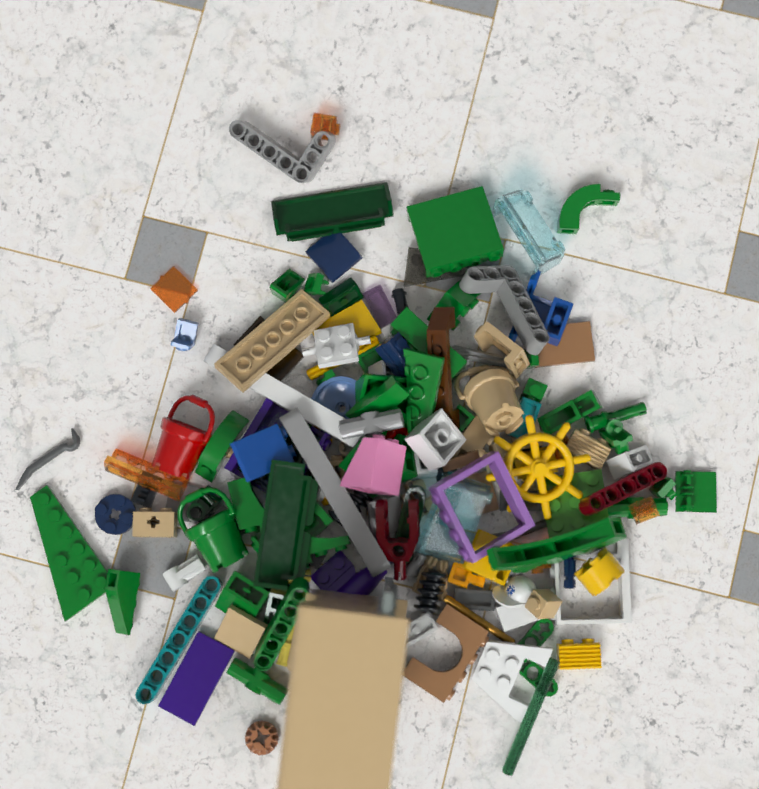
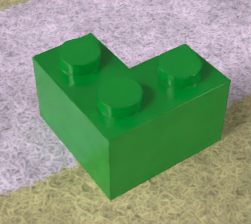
(460, 300)

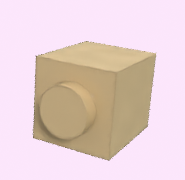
(543, 603)

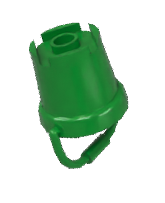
(216, 536)

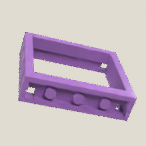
(509, 491)

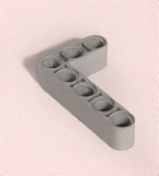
(282, 153)
(514, 298)

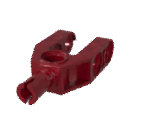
(387, 543)

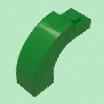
(584, 197)
(219, 445)

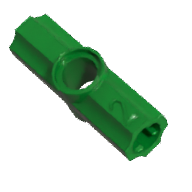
(622, 509)
(257, 681)

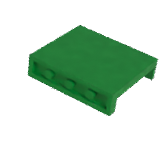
(455, 232)

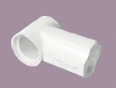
(180, 574)

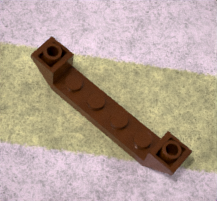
(439, 344)

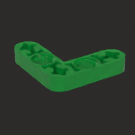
(545, 635)

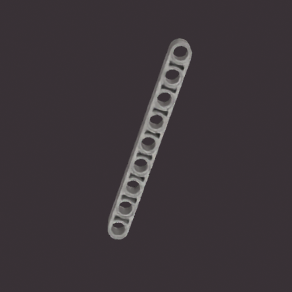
(334, 493)

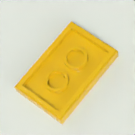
(359, 316)

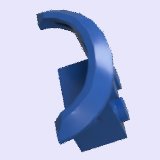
(552, 313)

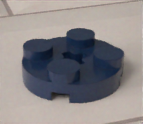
(104, 510)

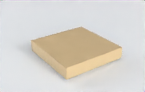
(240, 631)

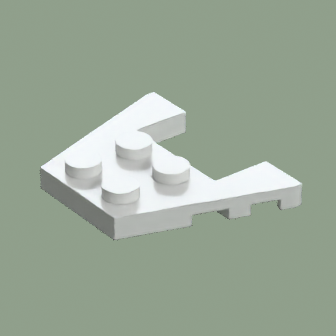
(500, 668)

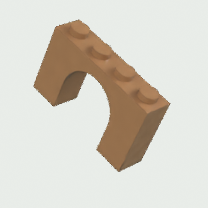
(441, 683)

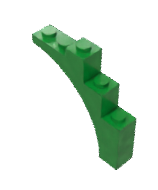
(250, 516)
(559, 548)

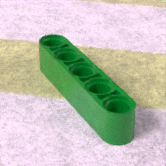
(278, 632)

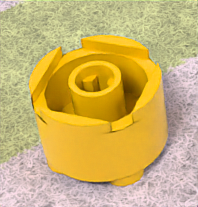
(599, 572)

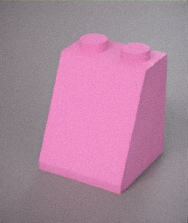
(376, 466)

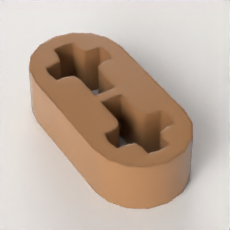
(461, 460)

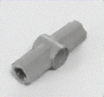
(371, 423)

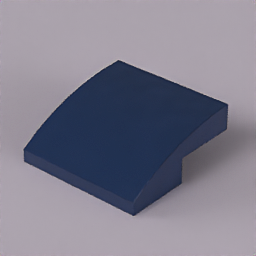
(333, 255)

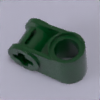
(205, 505)

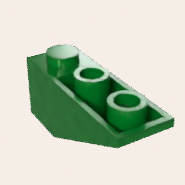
(121, 594)

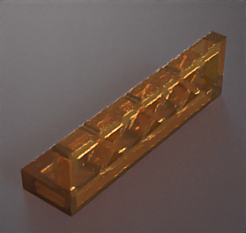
(145, 478)

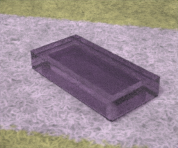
(380, 306)

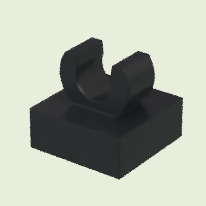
(143, 496)

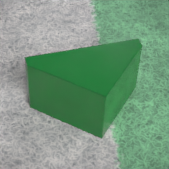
(286, 285)

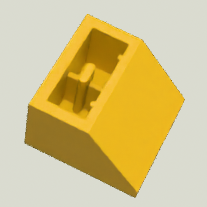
(482, 566)

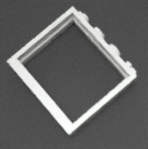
(624, 594)

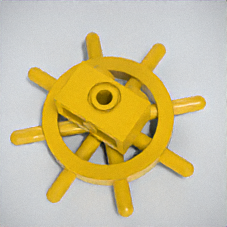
(540, 464)

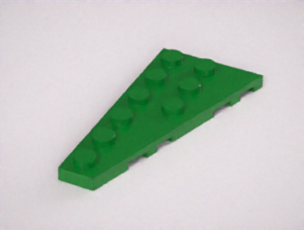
(72, 562)

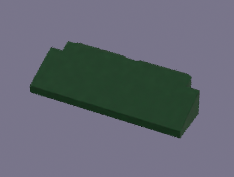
(332, 212)
(286, 513)

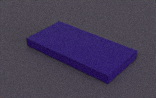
(196, 678)

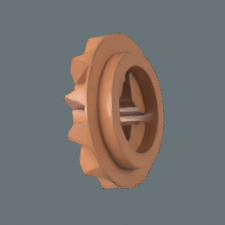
(270, 742)

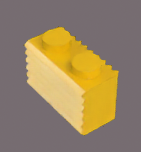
(579, 655)

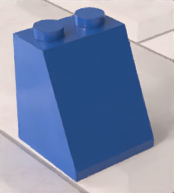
(259, 449)

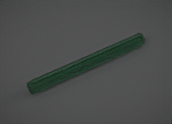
(530, 716)

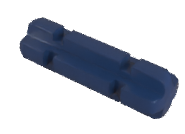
(569, 570)

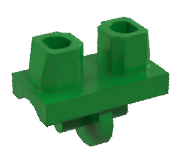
(616, 436)

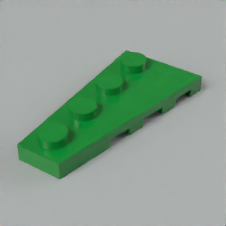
(423, 381)

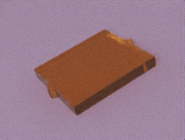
(174, 289)

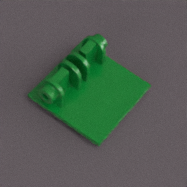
(695, 491)

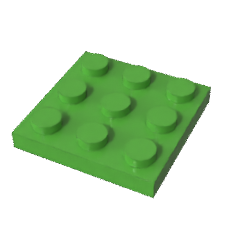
(565, 508)

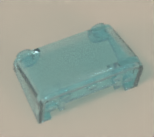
(468, 501)

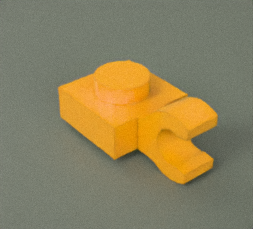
(462, 577)

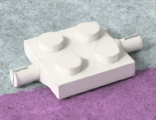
(336, 345)

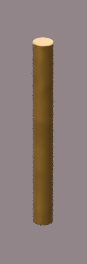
(477, 619)

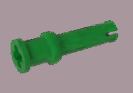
(599, 421)

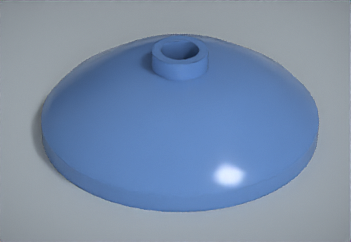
(336, 393)

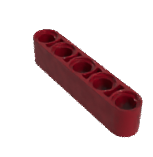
(616, 493)

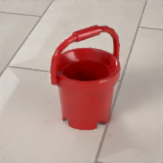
(182, 443)

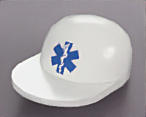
(515, 592)

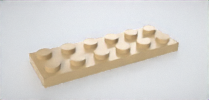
(272, 340)

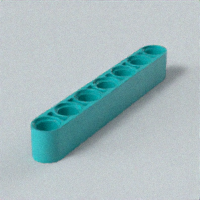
(171, 646)

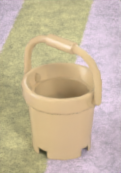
(492, 398)

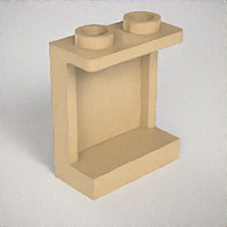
(515, 357)

